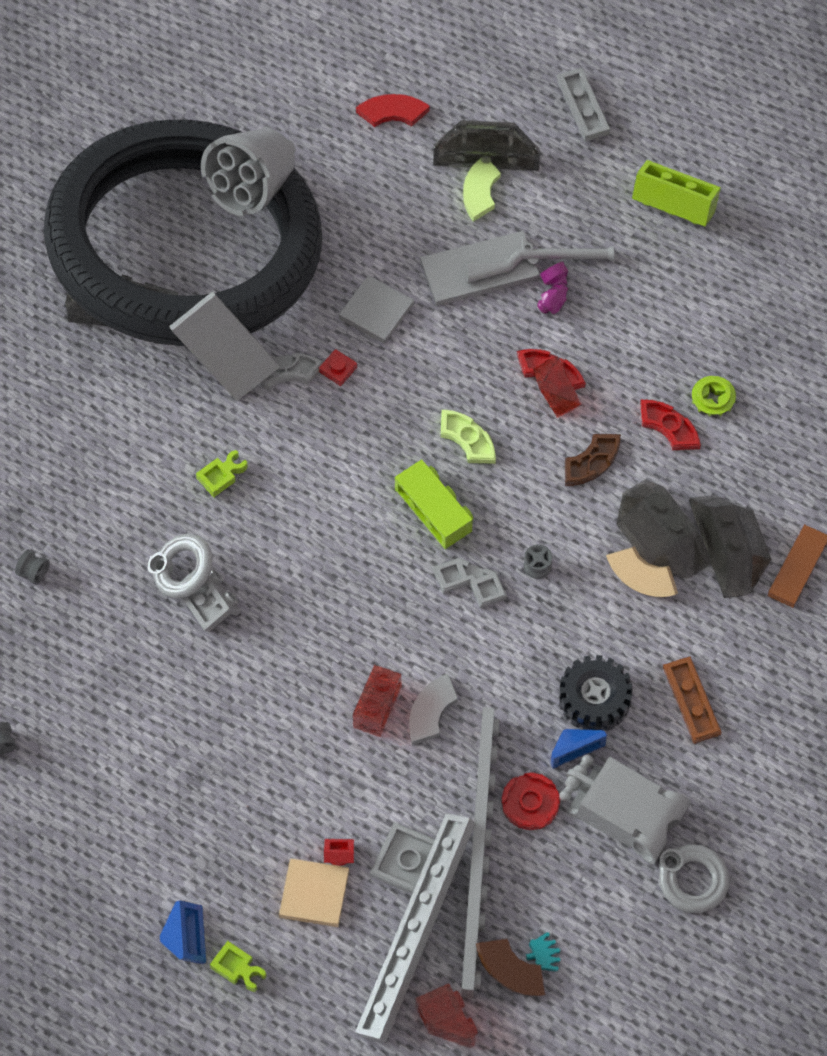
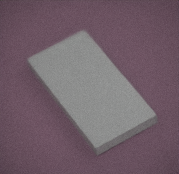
(448, 276)
(224, 346)

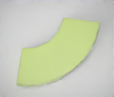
(478, 187)
(469, 436)

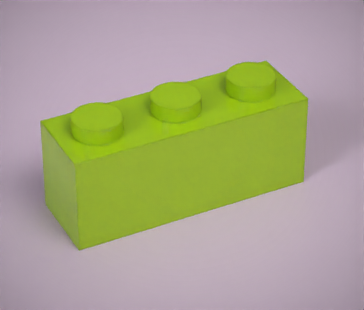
(676, 193)
(434, 503)

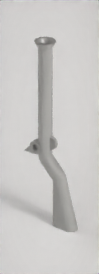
(481, 270)

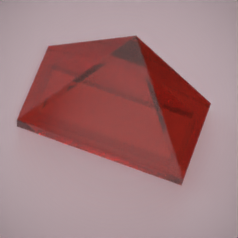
(556, 387)

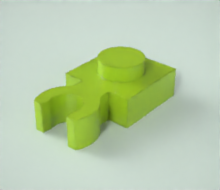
(219, 475)
(234, 964)

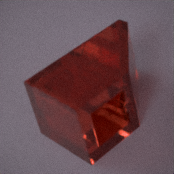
(444, 1016)

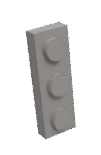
(583, 104)

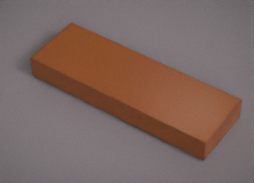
(798, 566)
(692, 699)

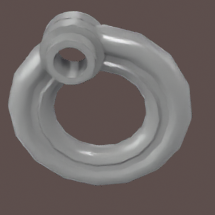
(167, 553)
(673, 892)

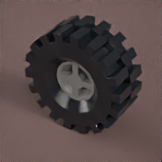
(599, 681)

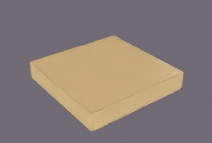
(314, 892)

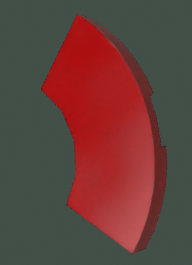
(392, 108)
(534, 357)
(670, 423)

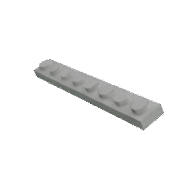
(415, 928)

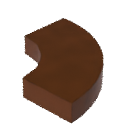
(593, 460)
(509, 969)

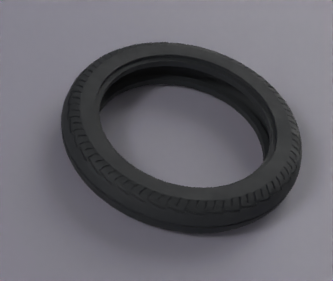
(149, 313)

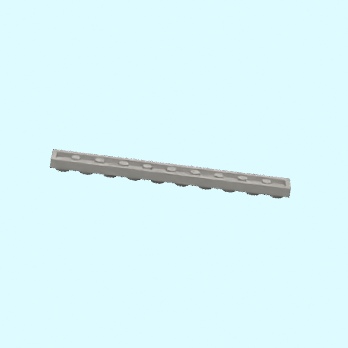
(479, 863)

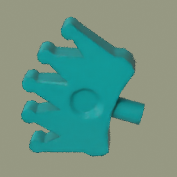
(543, 954)

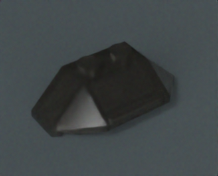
(493, 142)
(661, 530)
(732, 543)

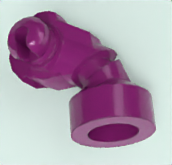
(555, 297)

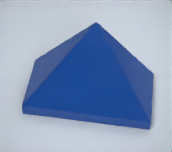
(576, 743)
(185, 932)

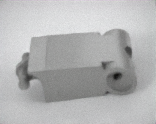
(624, 805)

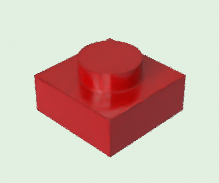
(338, 367)
(339, 851)

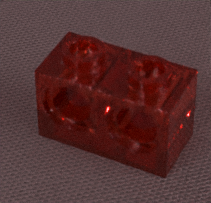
(377, 700)

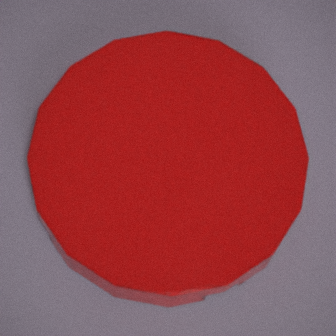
(524, 807)

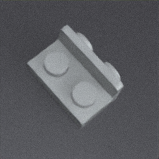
(212, 602)

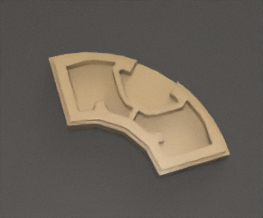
(641, 575)

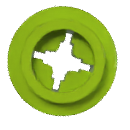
(718, 386)

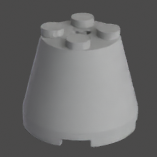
(247, 169)

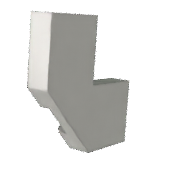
(460, 573)

